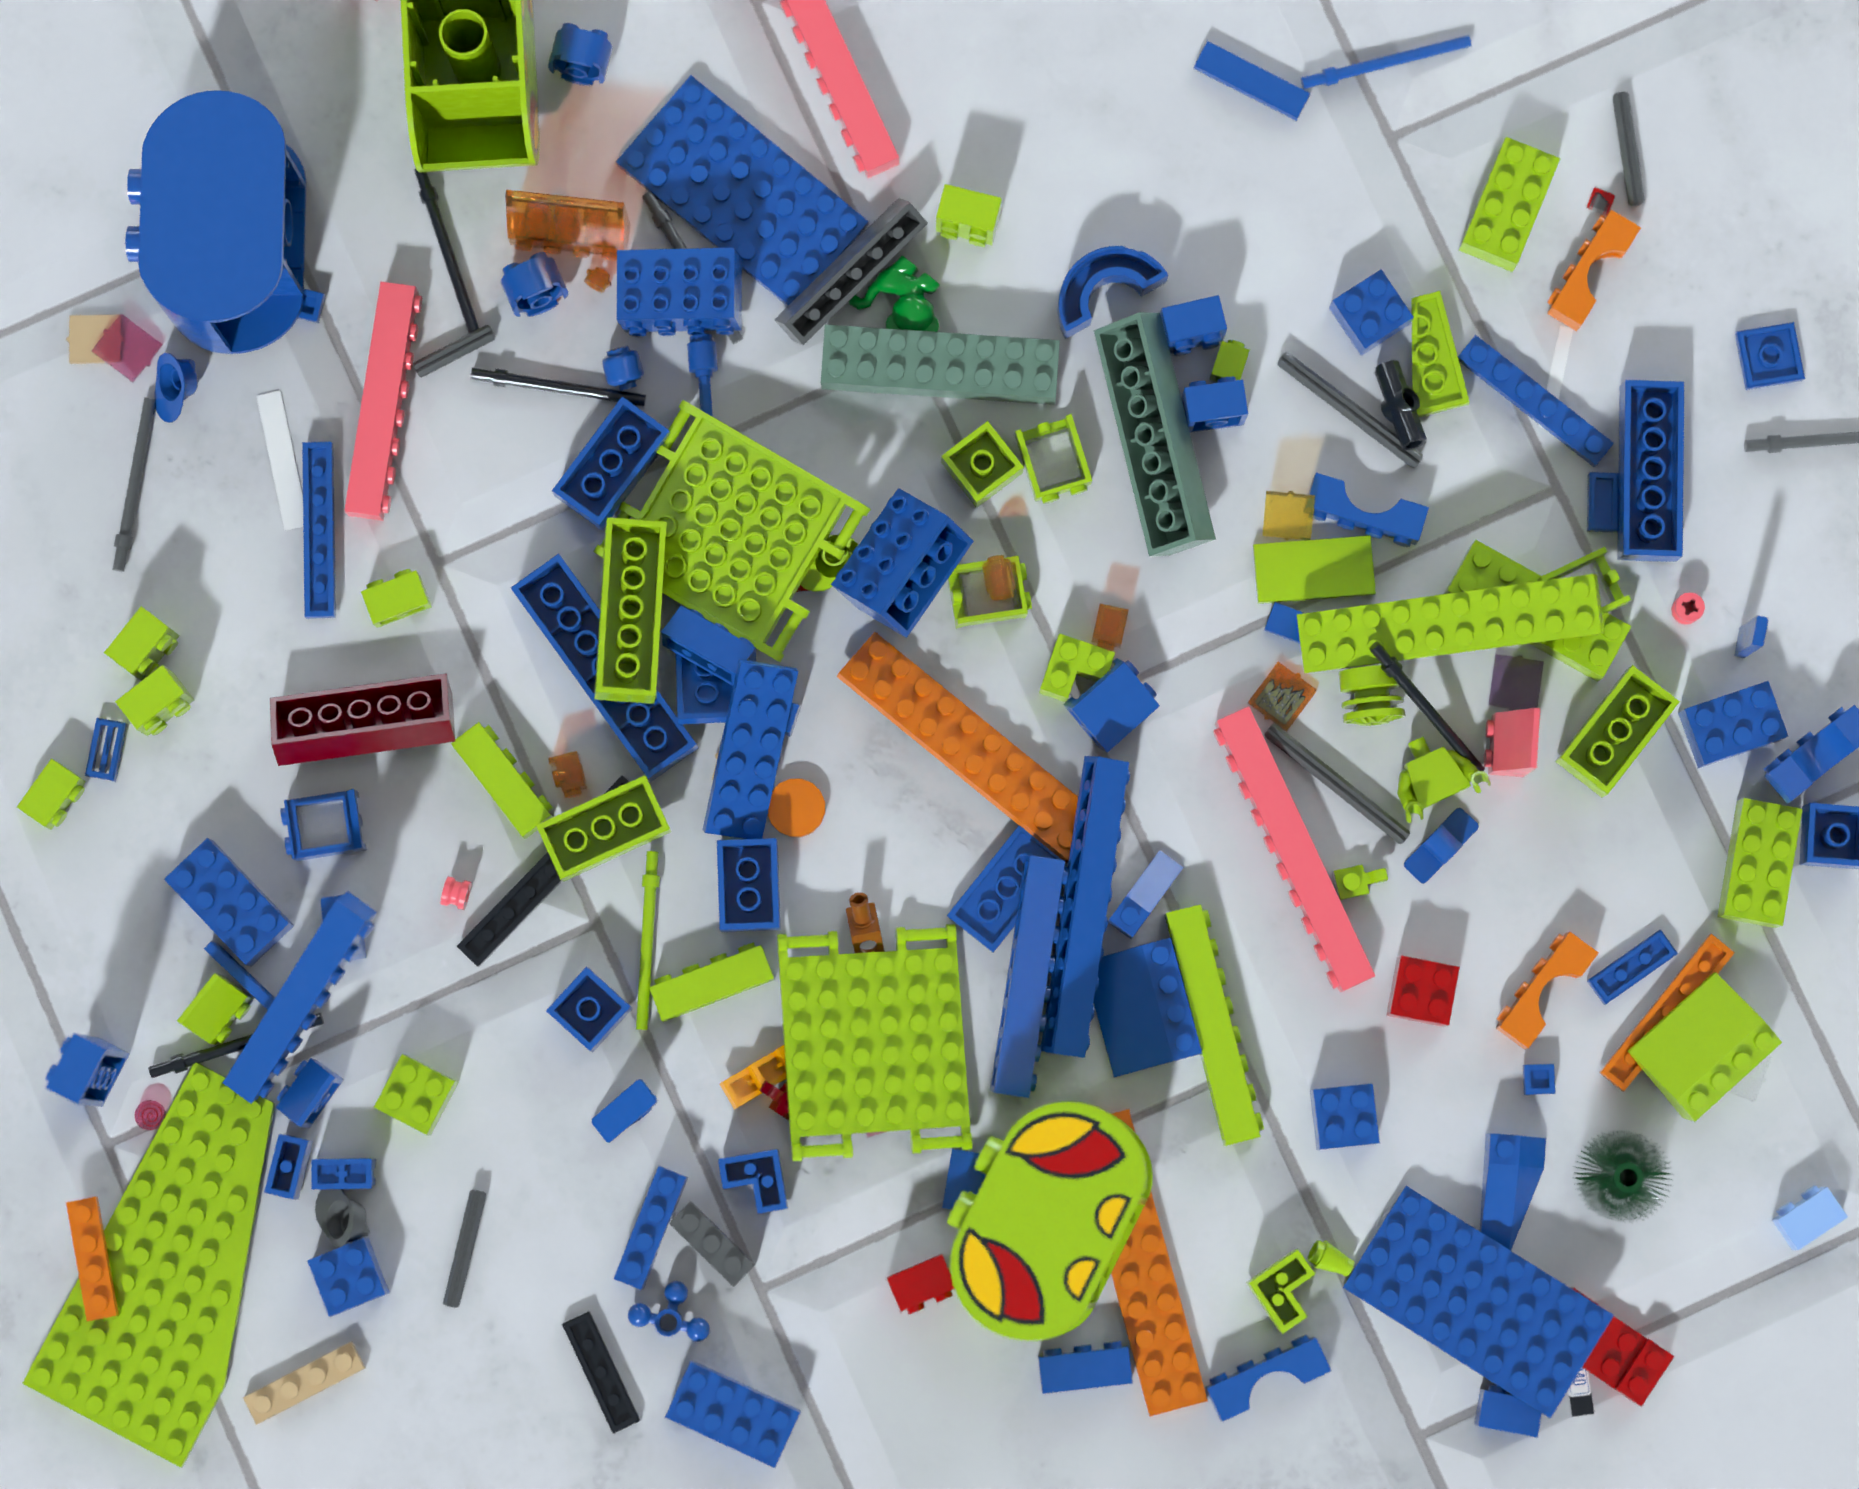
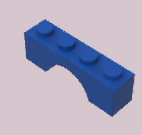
(1401, 522)
(650, 1228)
(1232, 1393)

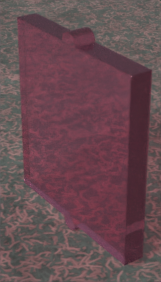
(127, 348)

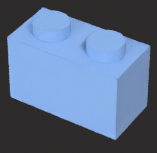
(1809, 1217)

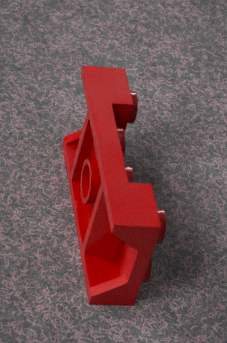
(1627, 1361)

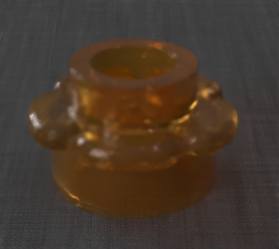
(597, 279)

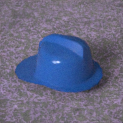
(174, 384)

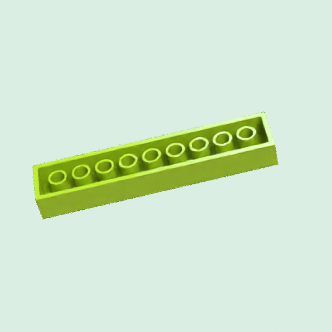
(1452, 623)

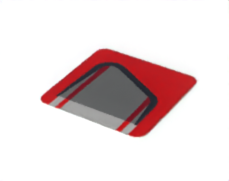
(1600, 201)

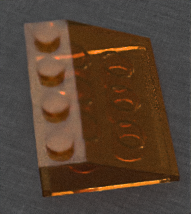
(566, 224)

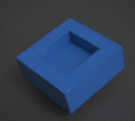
(1539, 1079)

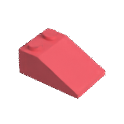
(1512, 742)

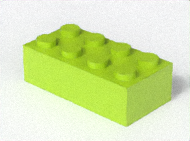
(1509, 204)
(1617, 731)
(603, 828)
(1759, 863)

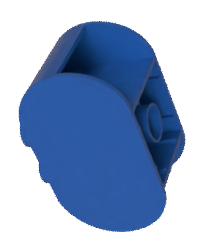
(220, 222)

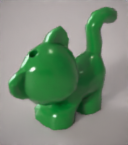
(912, 309)

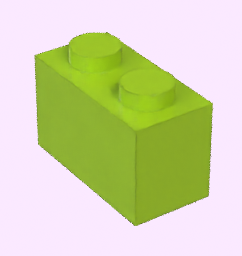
(395, 598)
(52, 795)

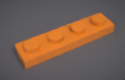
(92, 1258)

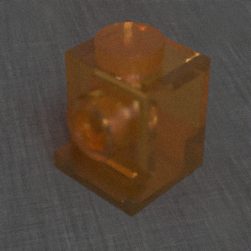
(568, 774)

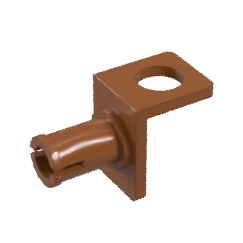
(863, 923)

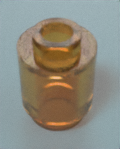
(999, 578)

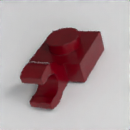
(779, 1097)

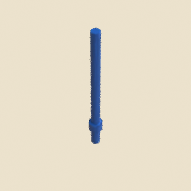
(1331, 75)

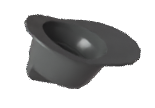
(340, 1217)

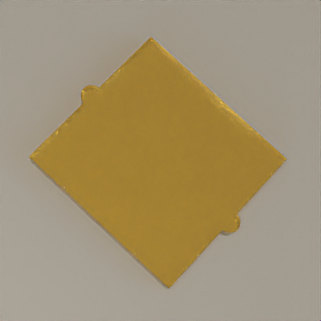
(1288, 515)

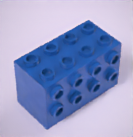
(679, 291)
(902, 562)

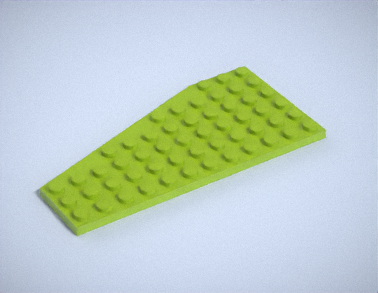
(176, 1277)

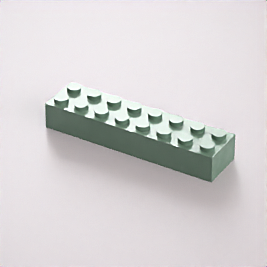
(940, 364)
(1154, 434)

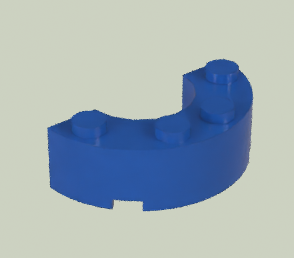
(1101, 268)
(1798, 770)

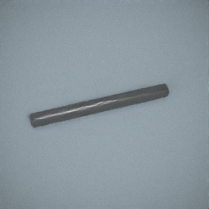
(1348, 408)
(1337, 783)

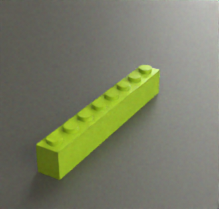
(1216, 1035)

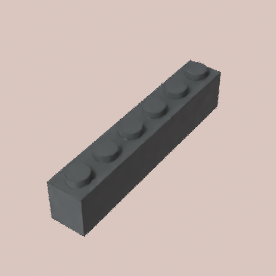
(851, 271)

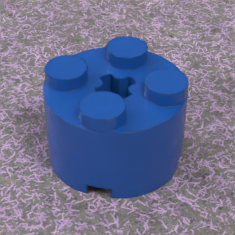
(580, 54)
(533, 285)

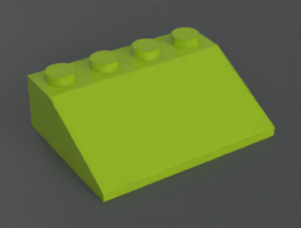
(1704, 1047)

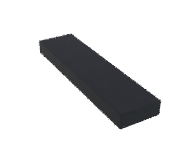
(601, 1372)

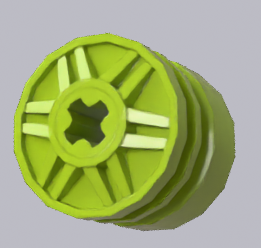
(1371, 696)

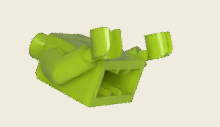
(1435, 777)

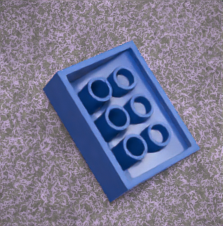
(1144, 1009)

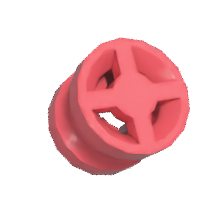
(1683, 613)
(456, 893)

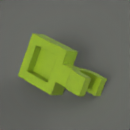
(1354, 881)

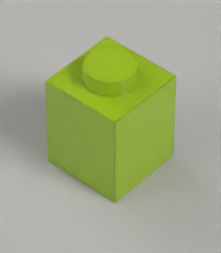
(1230, 360)

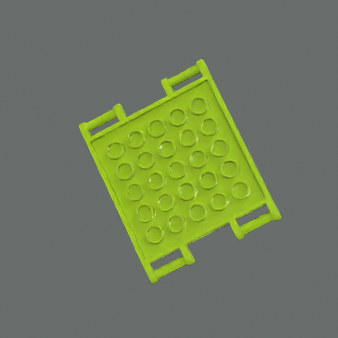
(740, 528)
(873, 1042)

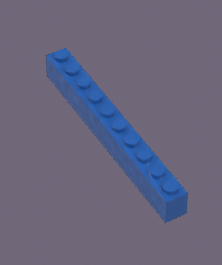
(1085, 906)

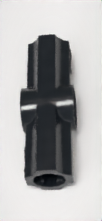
(1400, 405)

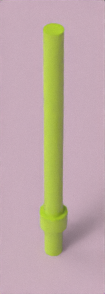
(650, 882)

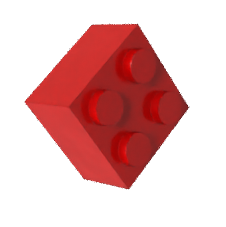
(1423, 991)
(921, 1283)

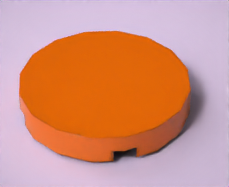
(796, 808)

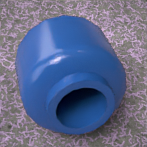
(622, 367)

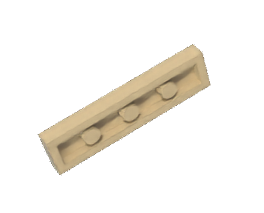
(304, 1383)

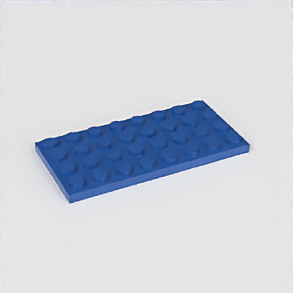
(741, 191)
(1478, 1301)

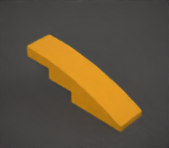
(746, 1083)

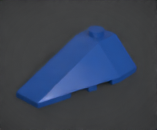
(1509, 1182)

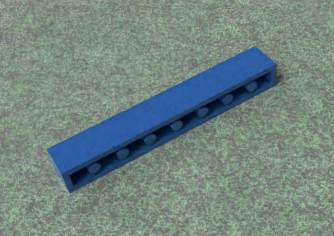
(1027, 976)
(300, 997)

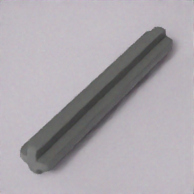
(1628, 148)
(464, 1248)

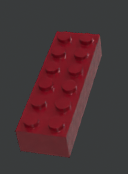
(362, 719)

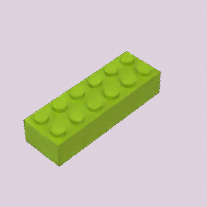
(630, 610)
(1587, 654)

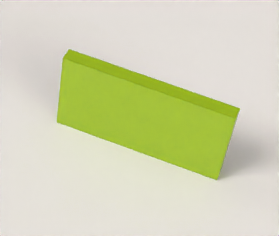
(1314, 569)

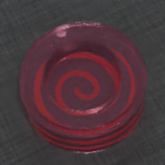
(150, 1115)

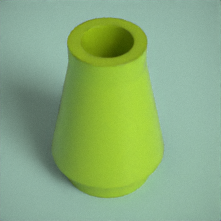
(1328, 1258)

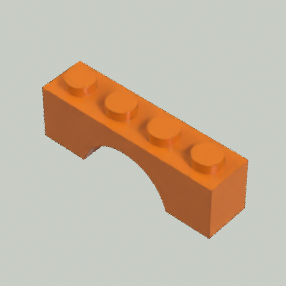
(1575, 300)
(1523, 1020)

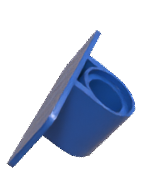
(1441, 845)
(624, 1110)

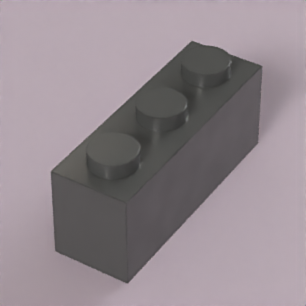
(712, 1243)

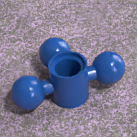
(675, 1293)

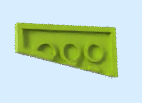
(1435, 362)

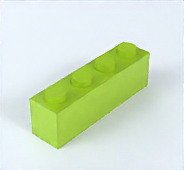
(502, 780)
(711, 983)

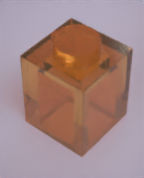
(1109, 626)

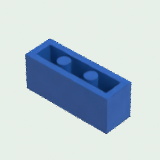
(706, 644)
(1085, 1368)

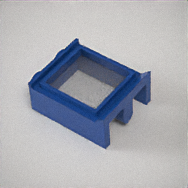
(323, 825)

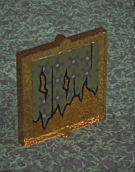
(1282, 696)

